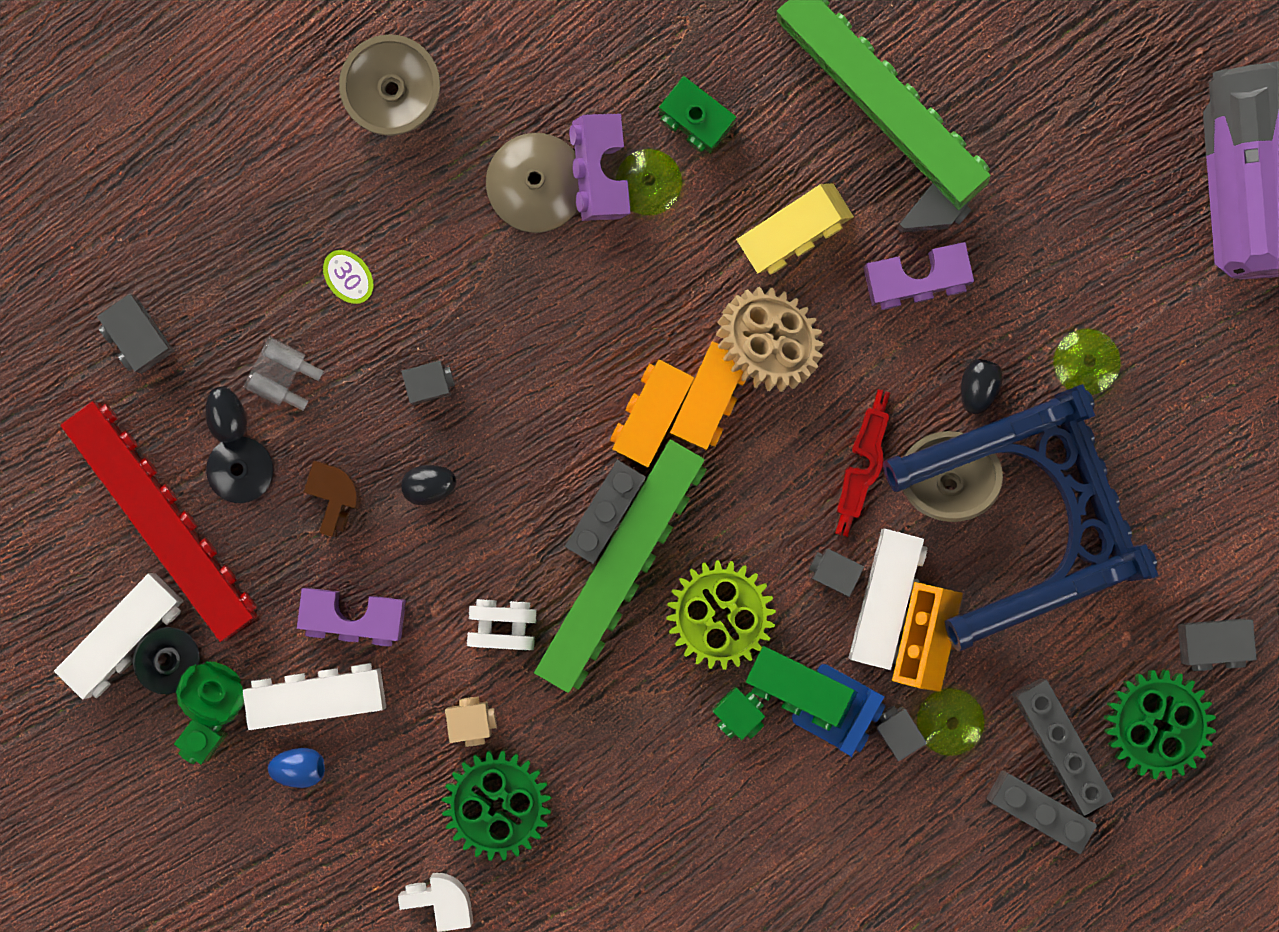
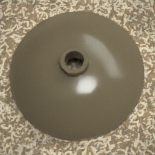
(388, 62)
(526, 205)
(975, 485)

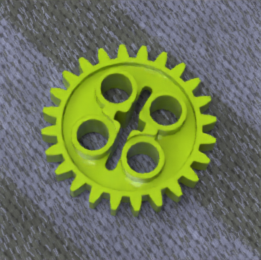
(695, 631)

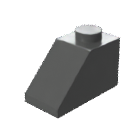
(932, 213)

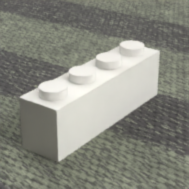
(887, 598)
(117, 637)
(314, 698)

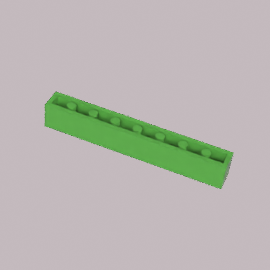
(885, 99)
(619, 566)

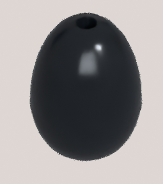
(980, 385)
(225, 415)
(427, 484)

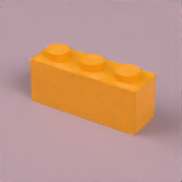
(708, 400)
(651, 412)
(924, 640)

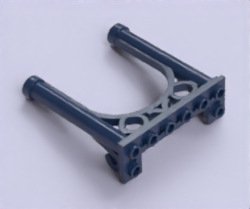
(1059, 589)

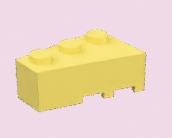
(795, 228)

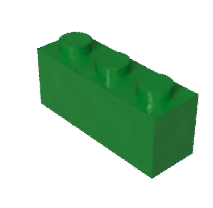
(800, 689)

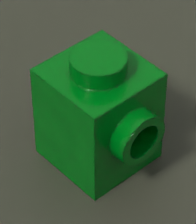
(739, 714)
(199, 742)

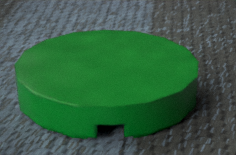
(210, 694)

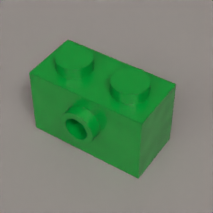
(696, 115)

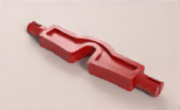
(869, 446)

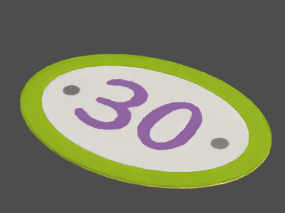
(348, 276)

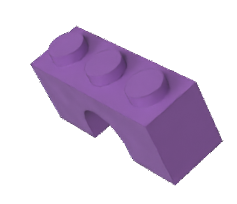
(598, 195)
(948, 272)
(321, 614)

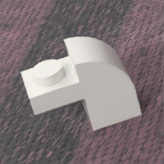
(449, 899)

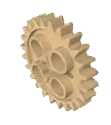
(769, 339)

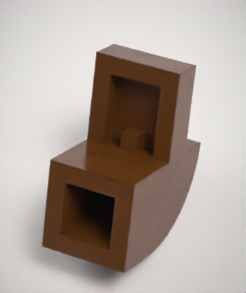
(338, 488)

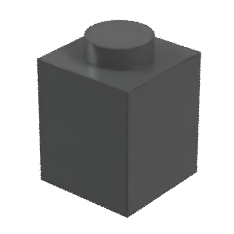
(428, 382)
(835, 571)
(899, 732)

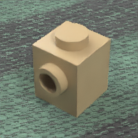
(470, 721)

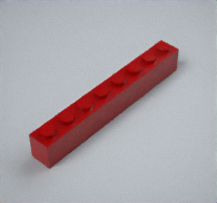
(159, 520)

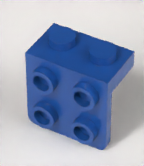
(865, 708)

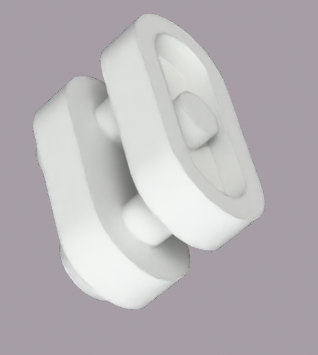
(518, 614)

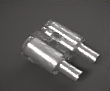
(275, 371)

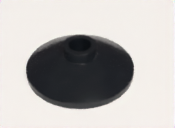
(256, 470)
(180, 653)

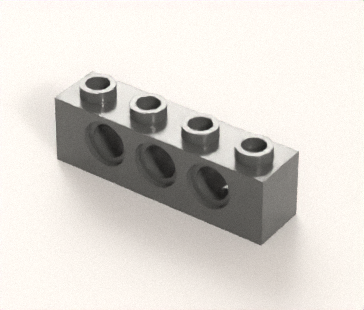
(1062, 746)

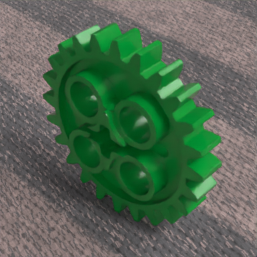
(1188, 735)
(478, 829)

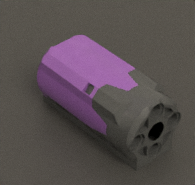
(1244, 169)

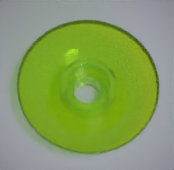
(667, 185)
(1070, 365)
(933, 717)

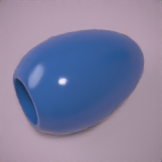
(297, 768)

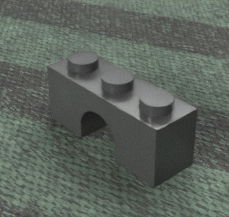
(605, 512)
(1041, 812)

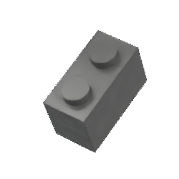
(134, 334)
(1217, 642)

